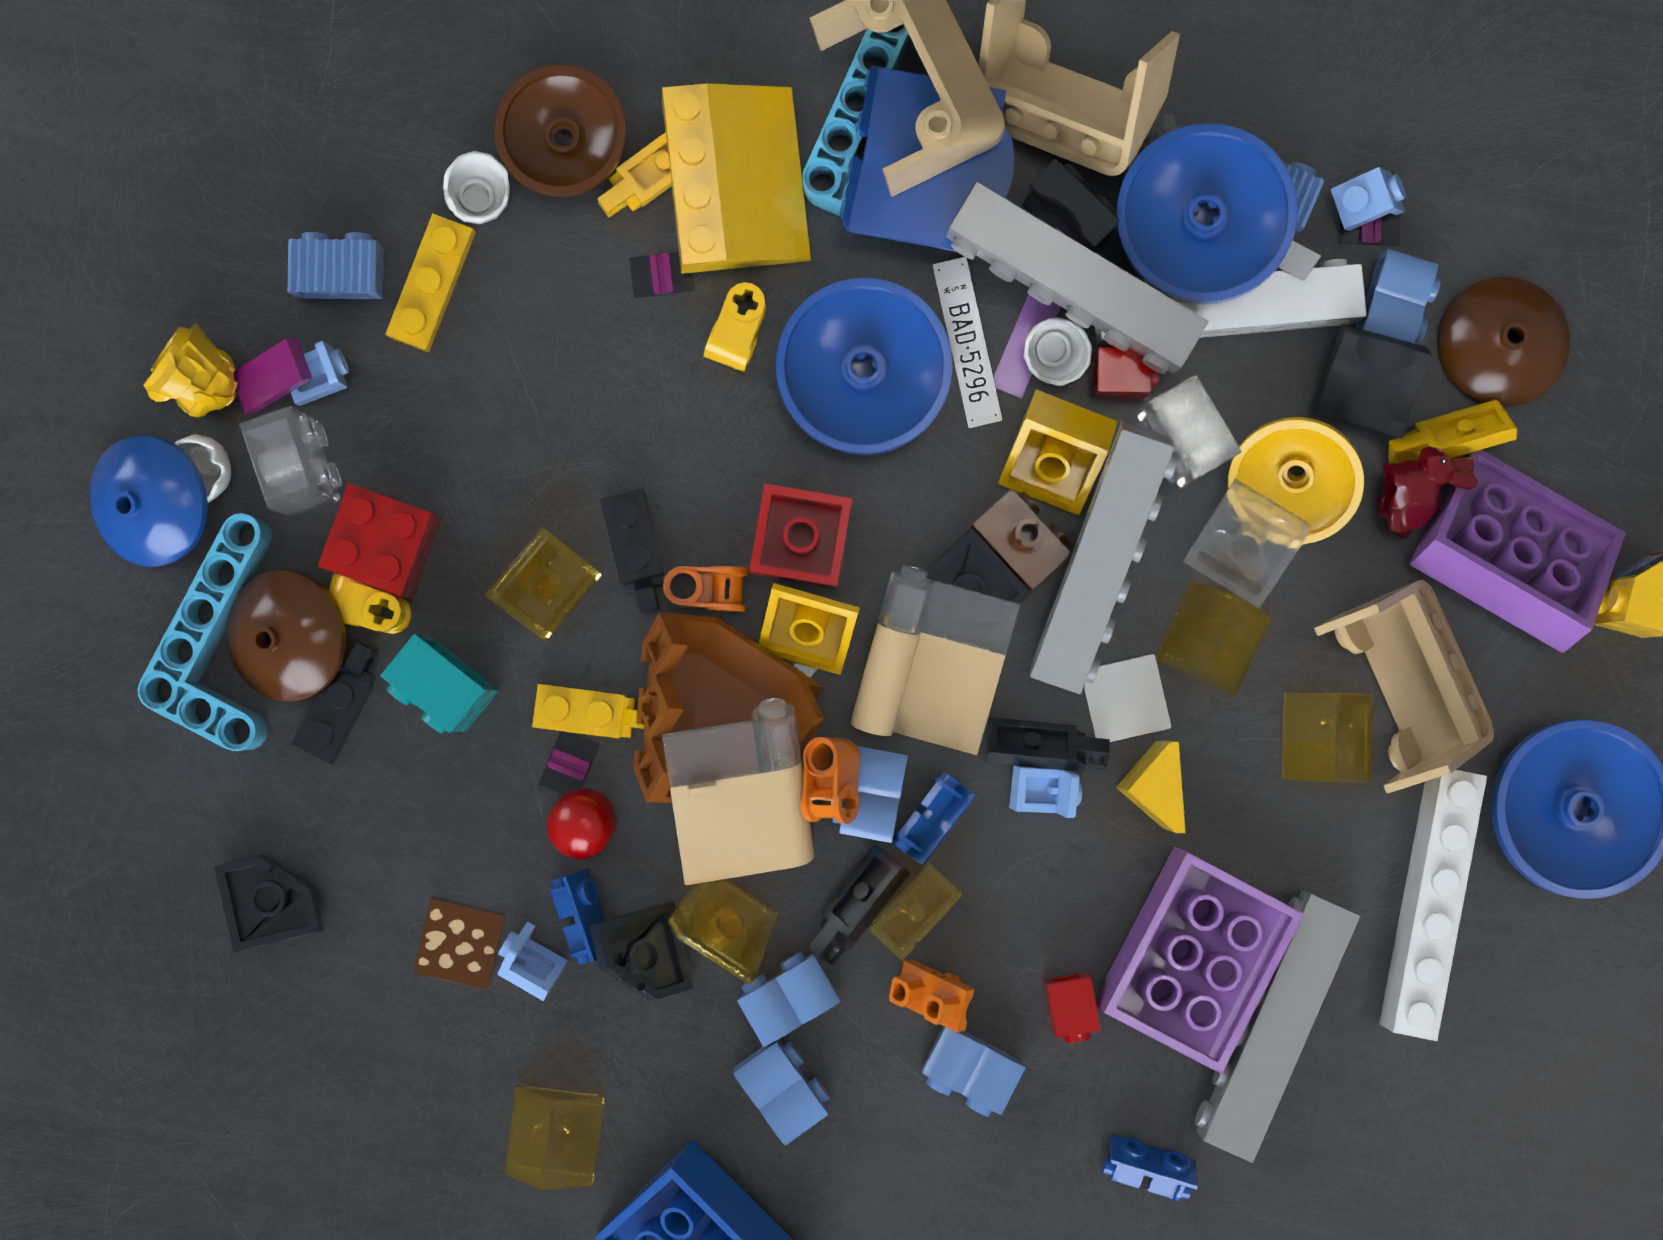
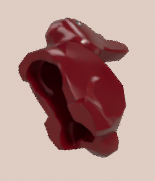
(1413, 488)

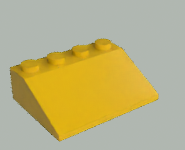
(735, 176)

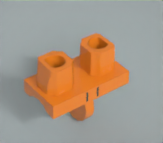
(932, 994)

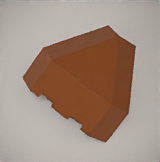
(709, 677)

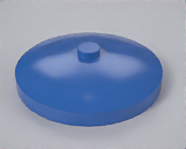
(1206, 213)
(864, 366)
(1580, 809)

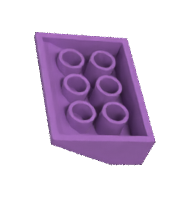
(1521, 552)
(1198, 959)

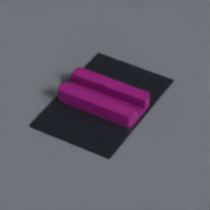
(1377, 232)
(659, 275)
(568, 763)

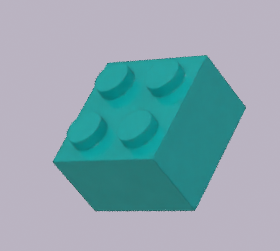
(438, 684)

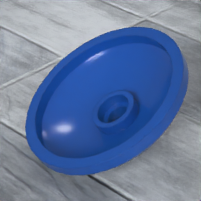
(164, 496)

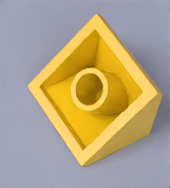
(808, 628)
(1157, 785)

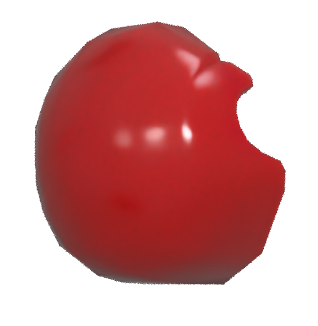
(581, 823)

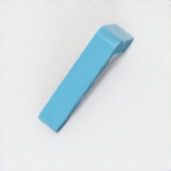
(842, 120)
(204, 640)

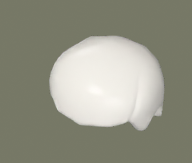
(476, 187)
(1057, 351)
(211, 462)

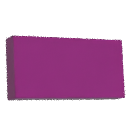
(272, 375)

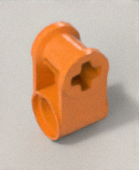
(710, 588)
(830, 782)

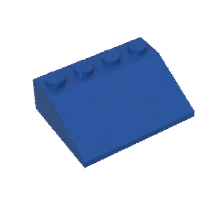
(691, 1202)

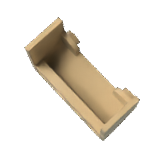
(1066, 109)
(966, 116)
(1421, 679)

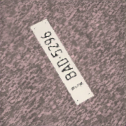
(967, 342)

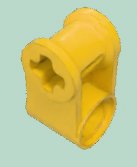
(735, 334)
(363, 604)

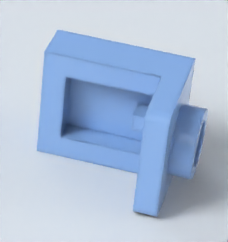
(1369, 197)
(328, 373)
(1045, 791)
(529, 963)

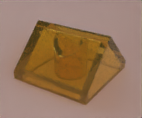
(543, 583)
(1214, 637)
(1327, 737)
(725, 926)
(553, 1137)

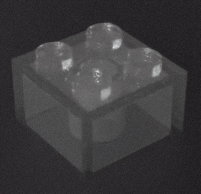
(1194, 425)
(291, 461)
(1247, 543)

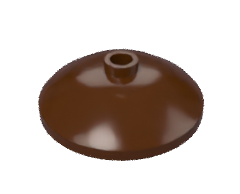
(555, 103)
(1476, 344)
(303, 631)

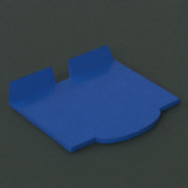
(927, 209)

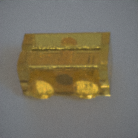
(915, 910)

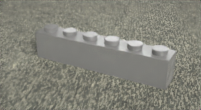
(1076, 280)
(1102, 557)
(1277, 1031)

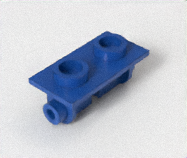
(933, 818)
(578, 897)
(1170, 1171)

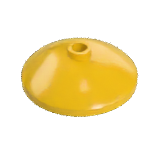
(1332, 478)

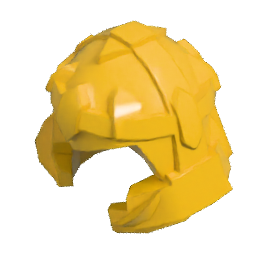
(193, 373)

